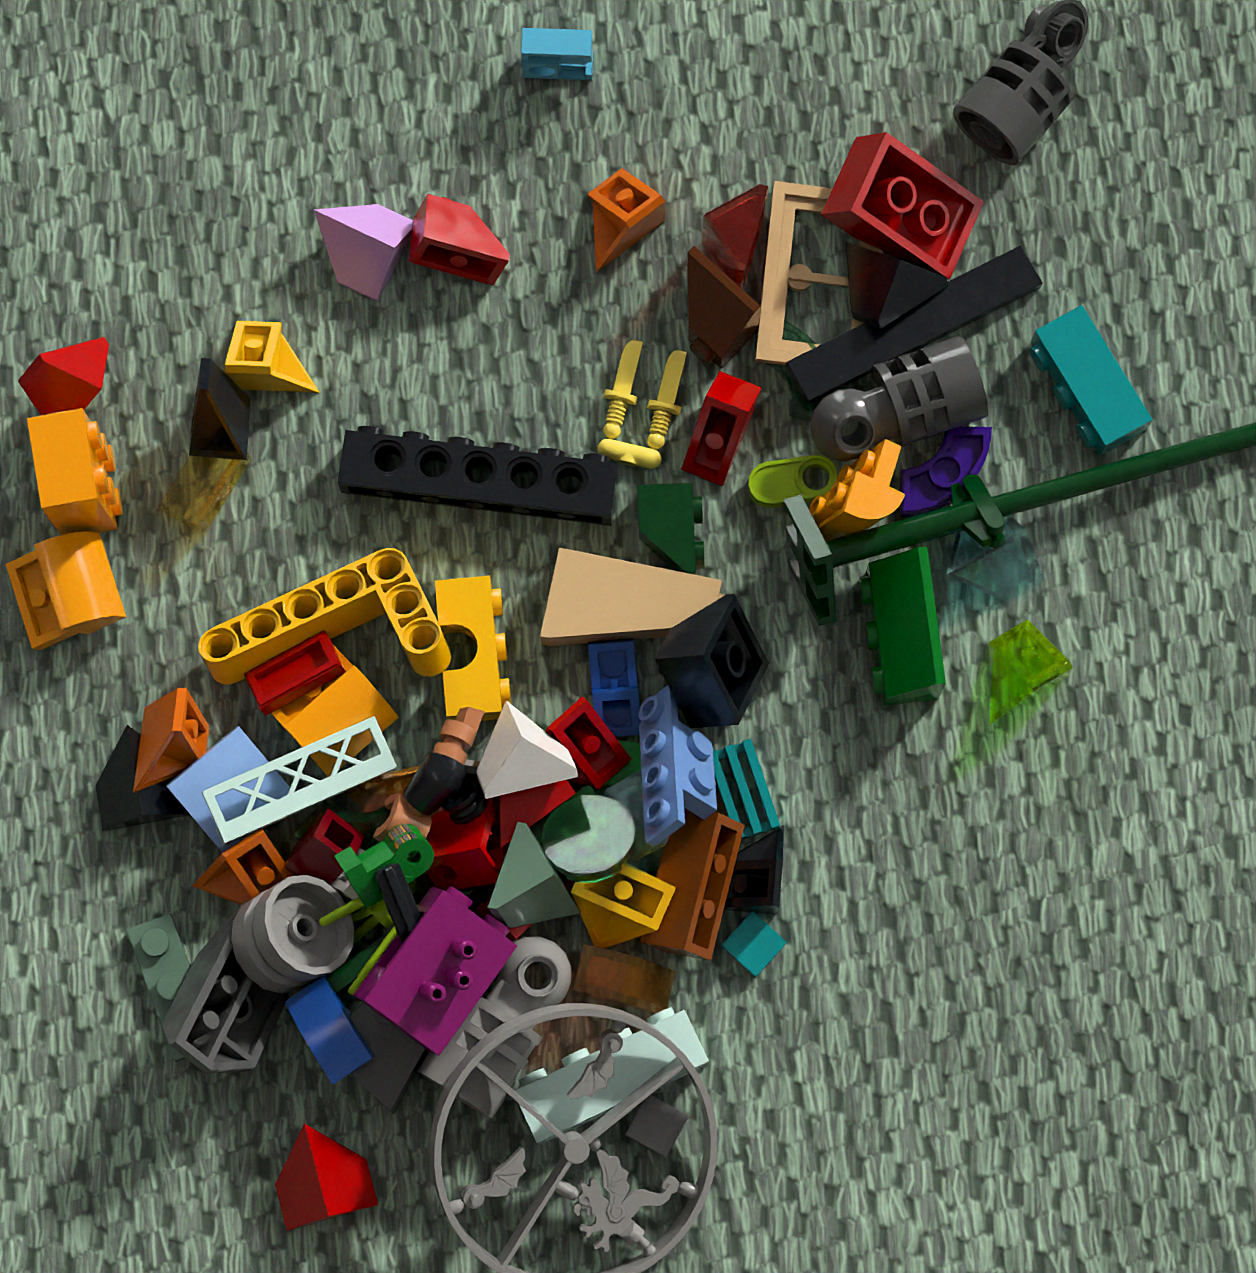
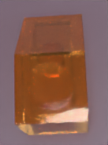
(623, 980)

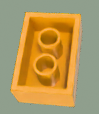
(74, 472)

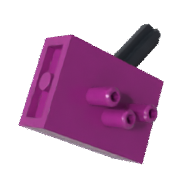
(434, 963)

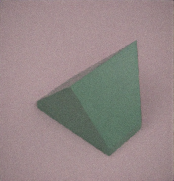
(528, 885)

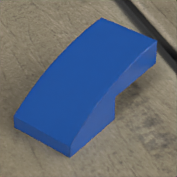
(615, 685)
(328, 1029)

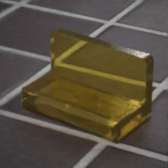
(202, 490)

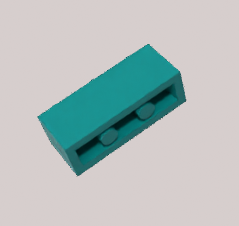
(1089, 381)

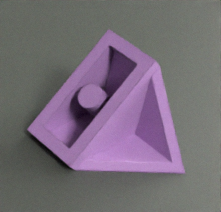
(364, 245)

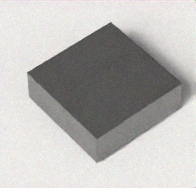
(657, 1125)

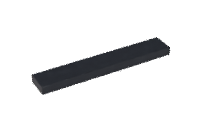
(955, 306)

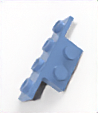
(674, 768)

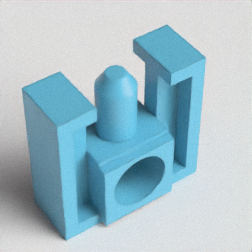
(557, 53)

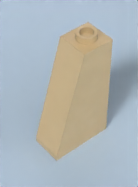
(619, 599)

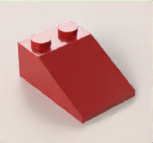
(902, 204)

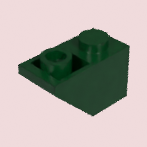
(668, 522)

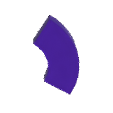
(930, 484)

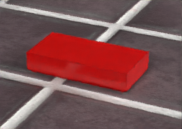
(294, 673)

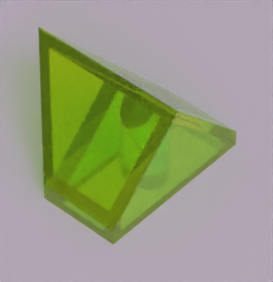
(1023, 668)

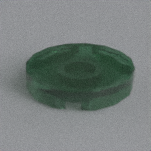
(589, 838)

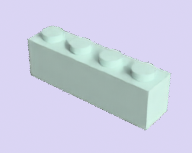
(633, 1065)

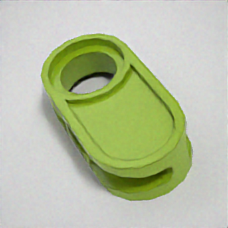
(783, 479)

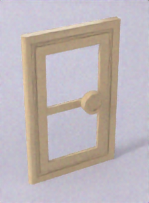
(780, 276)

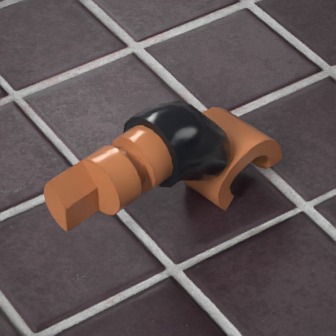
(437, 776)

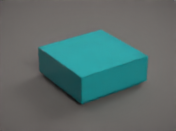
(754, 944)

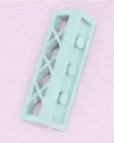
(306, 797)

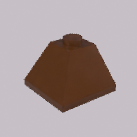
(719, 312)

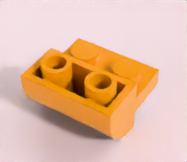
(859, 494)
(65, 588)
(333, 708)

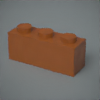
(700, 866)

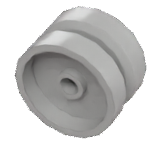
(281, 937)

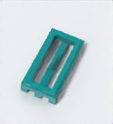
(731, 752)

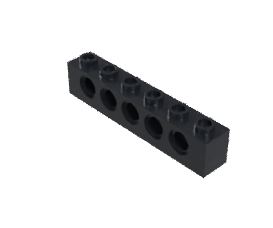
(498, 494)

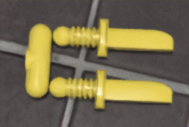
(621, 395)

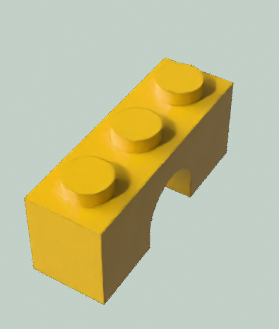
(470, 609)

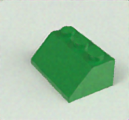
(903, 628)

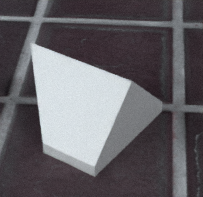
(521, 756)

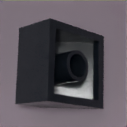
(713, 664)

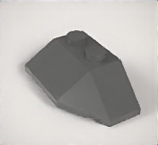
(219, 1012)

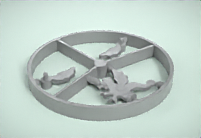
(610, 1214)

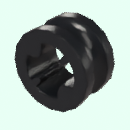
(466, 803)

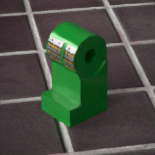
(402, 845)

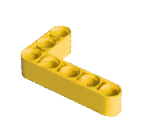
(335, 615)

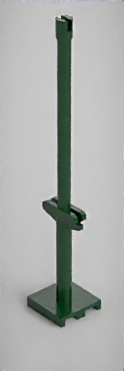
(975, 513)

